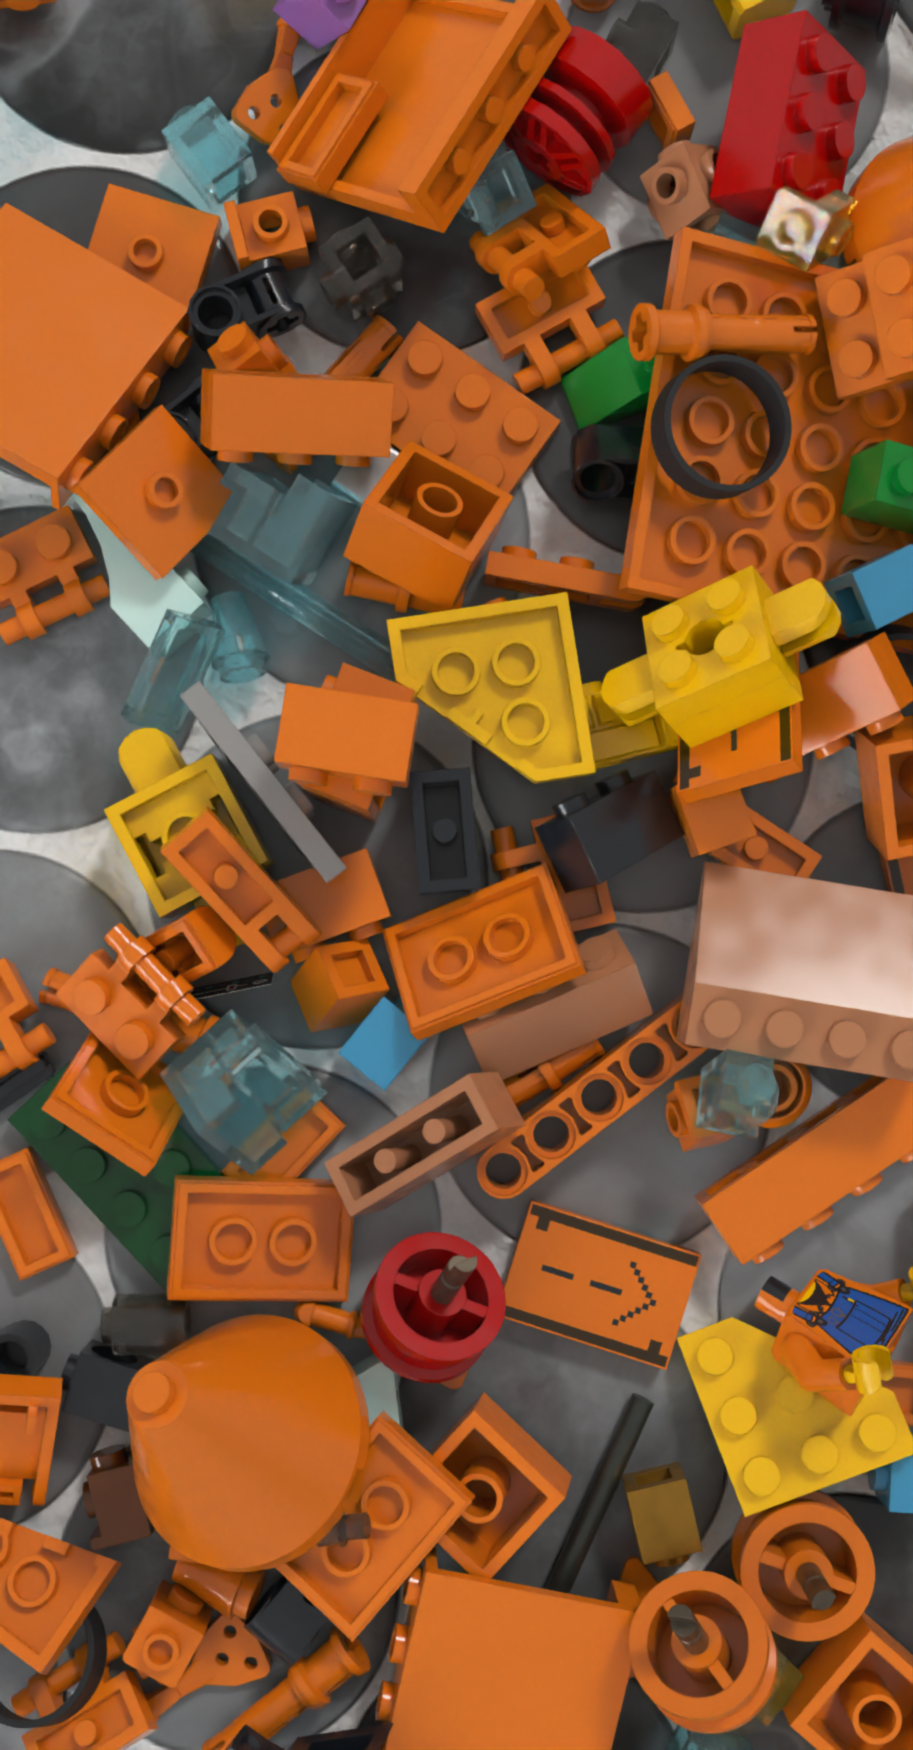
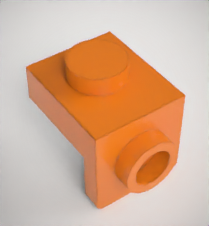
(168, 1633)

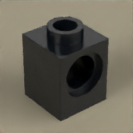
(99, 1384)

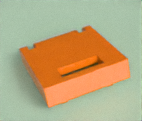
(27, 1434)

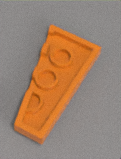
(46, 1592)

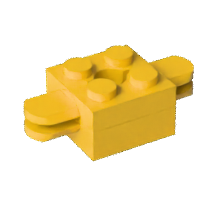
(722, 656)
(163, 803)

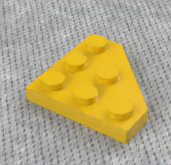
(503, 679)
(775, 1433)

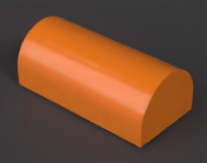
(191, 945)

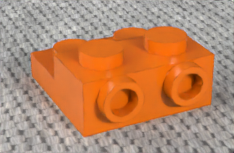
(870, 320)

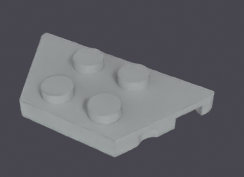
(256, 768)

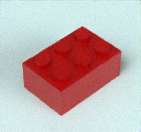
(787, 116)

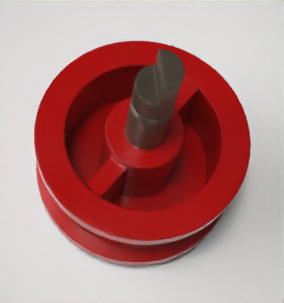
(432, 1307)

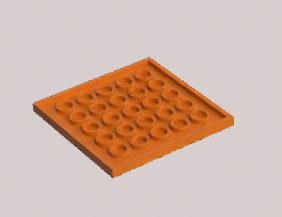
(793, 519)

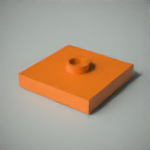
(156, 241)
(156, 492)
(115, 1108)

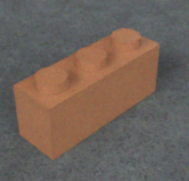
(563, 1015)
(424, 1143)

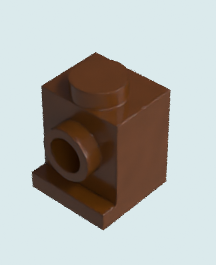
(114, 1499)

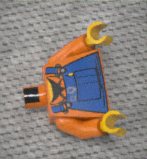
(838, 1333)

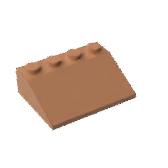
(801, 972)

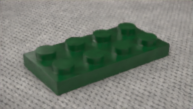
(126, 1202)

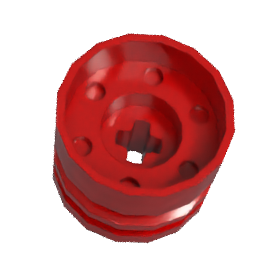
(580, 114)

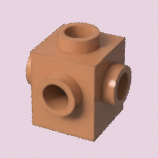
(681, 188)

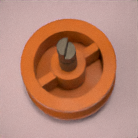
(804, 1566)
(703, 1652)

